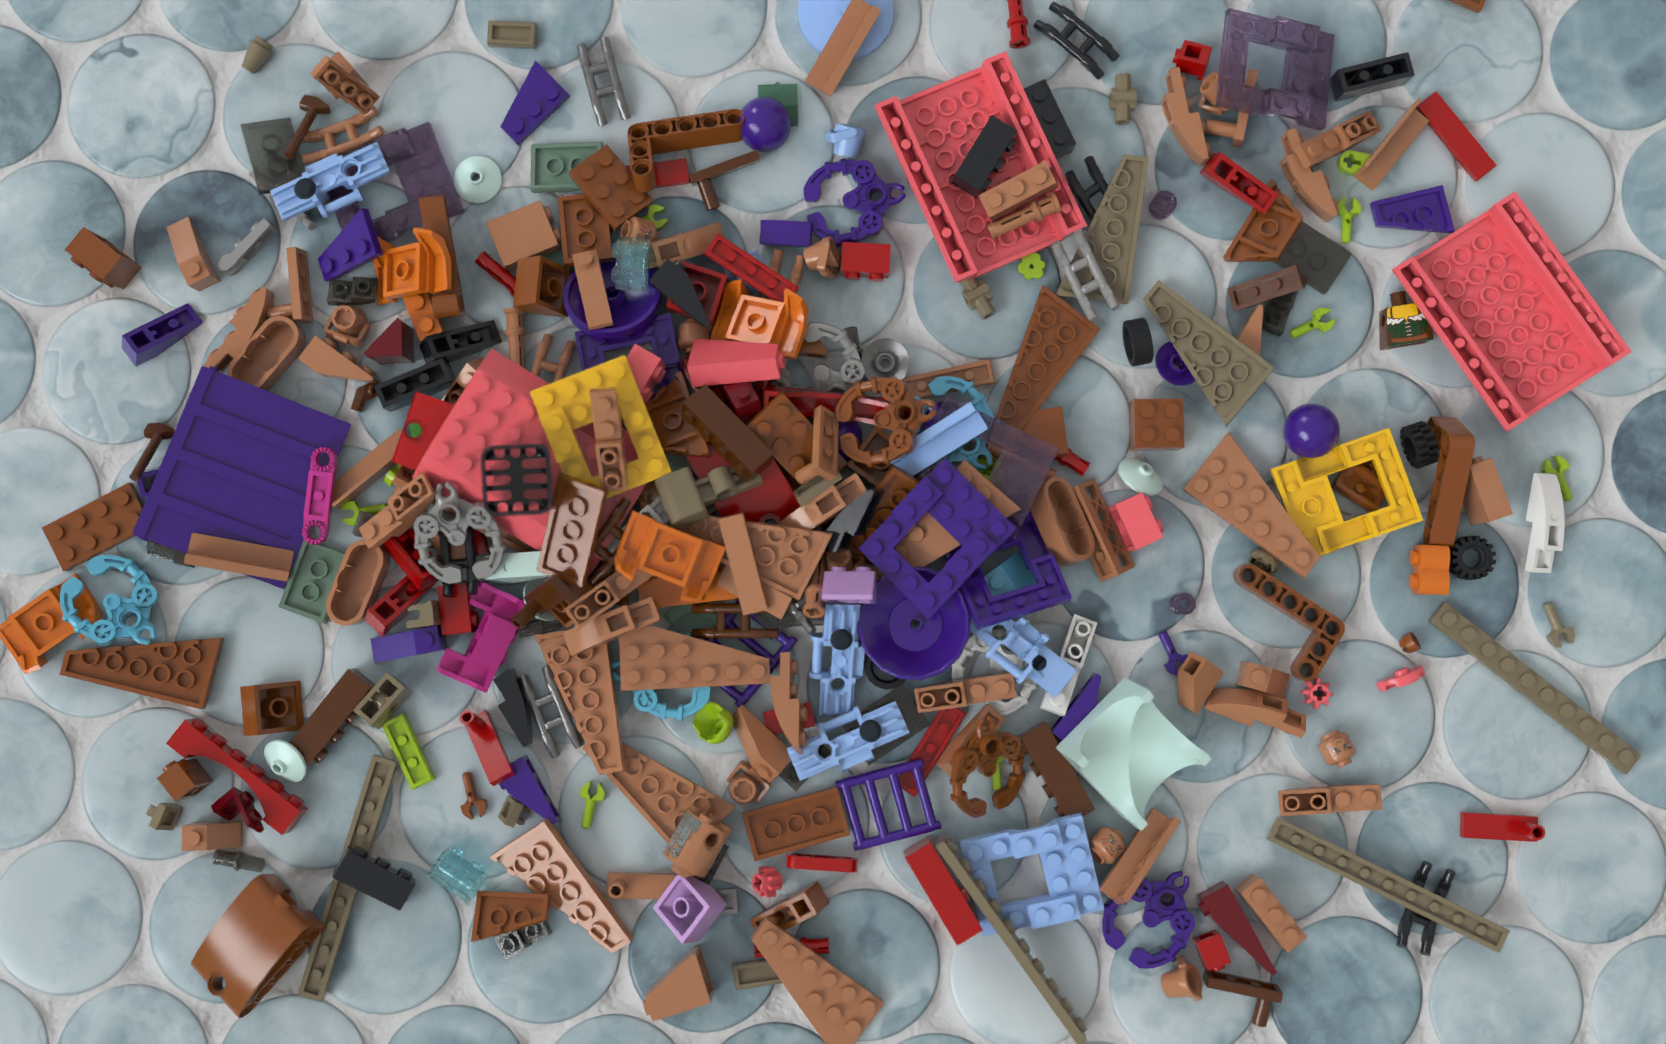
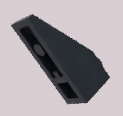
(676, 286)
(460, 342)

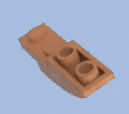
(1186, 127)
(1337, 140)
(1308, 186)
(683, 244)
(247, 321)
(609, 439)
(826, 505)
(400, 512)
(603, 597)
(612, 625)
(965, 691)
(1250, 705)
(788, 710)
(1329, 799)

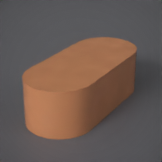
(268, 353)
(1062, 522)
(357, 583)

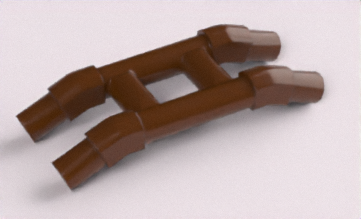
(610, 527)
(721, 630)

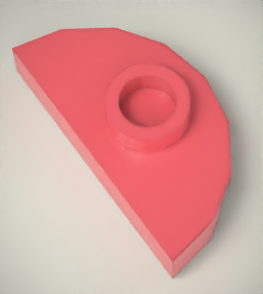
(1401, 678)

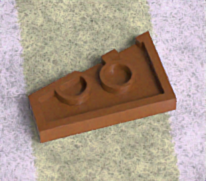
(506, 912)

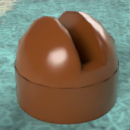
(1409, 643)

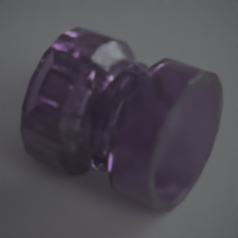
(1162, 200)

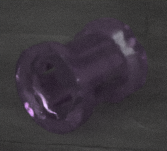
(1190, 604)

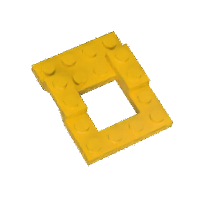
(567, 406)
(1313, 507)

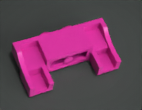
(489, 642)

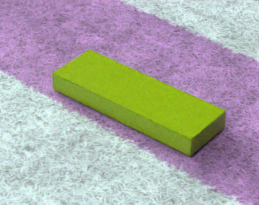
(408, 751)

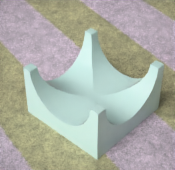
(1128, 750)

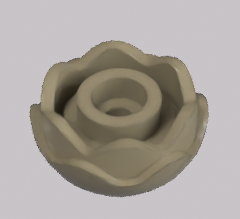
(1264, 560)

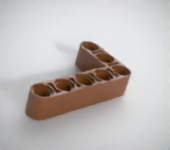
(676, 135)
(436, 218)
(1450, 480)
(1297, 613)

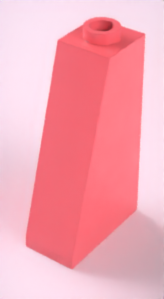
(733, 362)

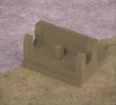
(428, 615)

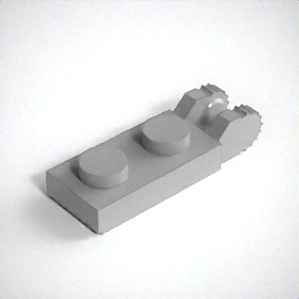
(247, 247)

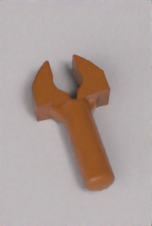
(472, 798)

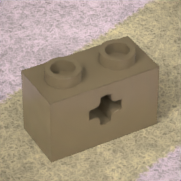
(382, 701)

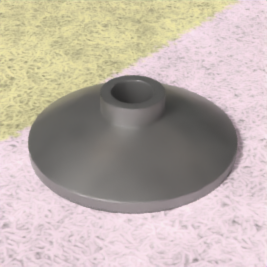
(887, 350)

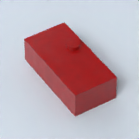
(943, 891)

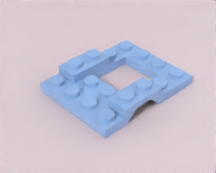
(1066, 867)

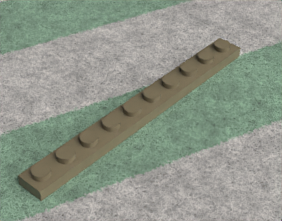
(1534, 688)
(1388, 884)
(341, 896)
(1006, 930)

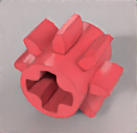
(1324, 693)
(767, 881)

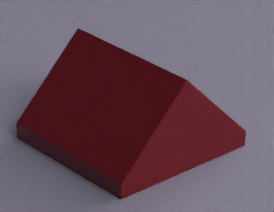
(393, 345)

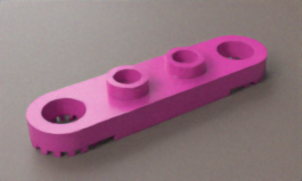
(319, 495)

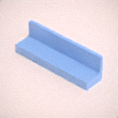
(943, 439)

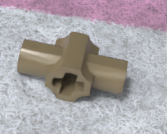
(1122, 99)
(978, 297)

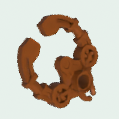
(892, 418)
(983, 753)

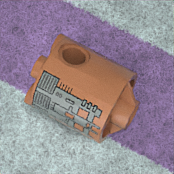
(696, 842)

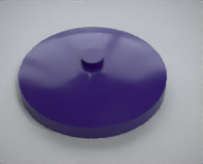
(628, 308)

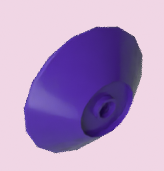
(911, 652)

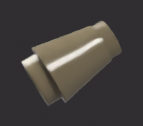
(256, 54)

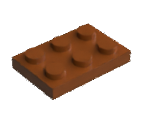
(610, 187)
(583, 229)

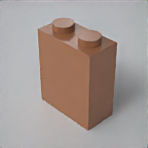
(524, 234)
(1484, 493)

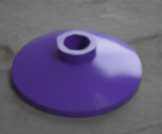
(1164, 361)

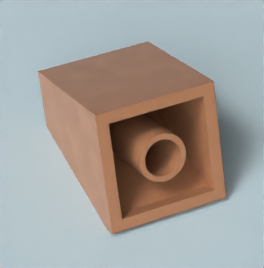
(680, 988)

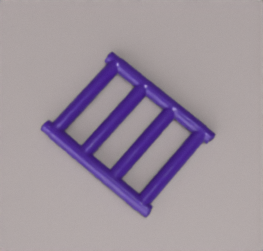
(774, 661)
(892, 773)

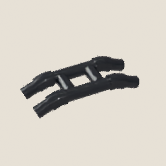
(1078, 53)
(1084, 196)
(472, 581)
(1410, 916)

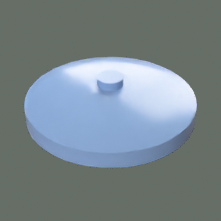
(821, 17)

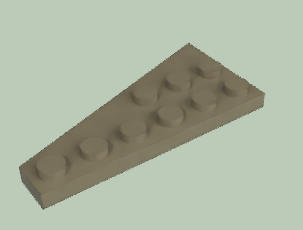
(1114, 231)
(1217, 360)

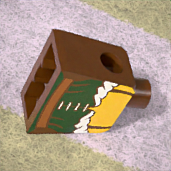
(1402, 324)

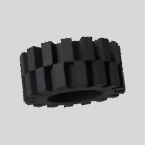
(1419, 444)
(1485, 558)

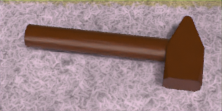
(313, 106)
(157, 433)

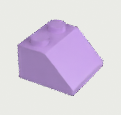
(850, 586)
(689, 908)

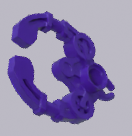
(857, 199)
(1154, 913)

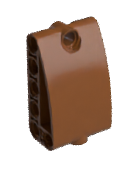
(255, 943)

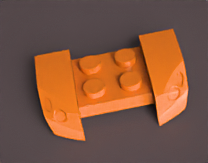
(413, 267)
(761, 319)
(668, 555)
(40, 626)

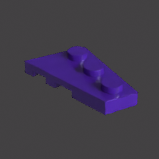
(533, 104)
(1415, 211)
(351, 248)

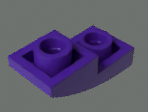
(786, 233)

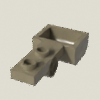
(686, 498)

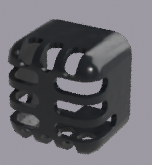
(516, 486)

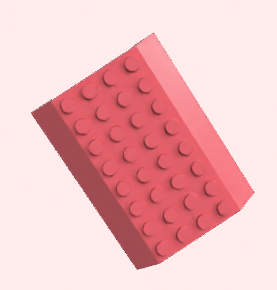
(932, 139)
(1511, 311)
(497, 412)

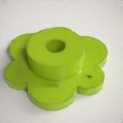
(1031, 260)

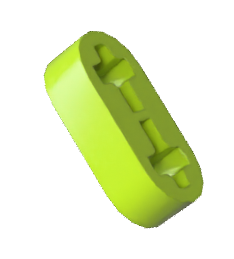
(1356, 157)

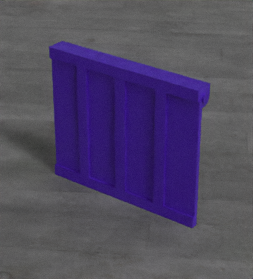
(237, 468)

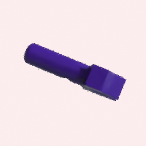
(1172, 653)

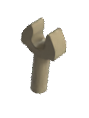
(1557, 627)

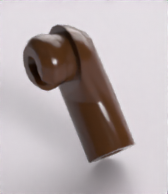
(362, 395)

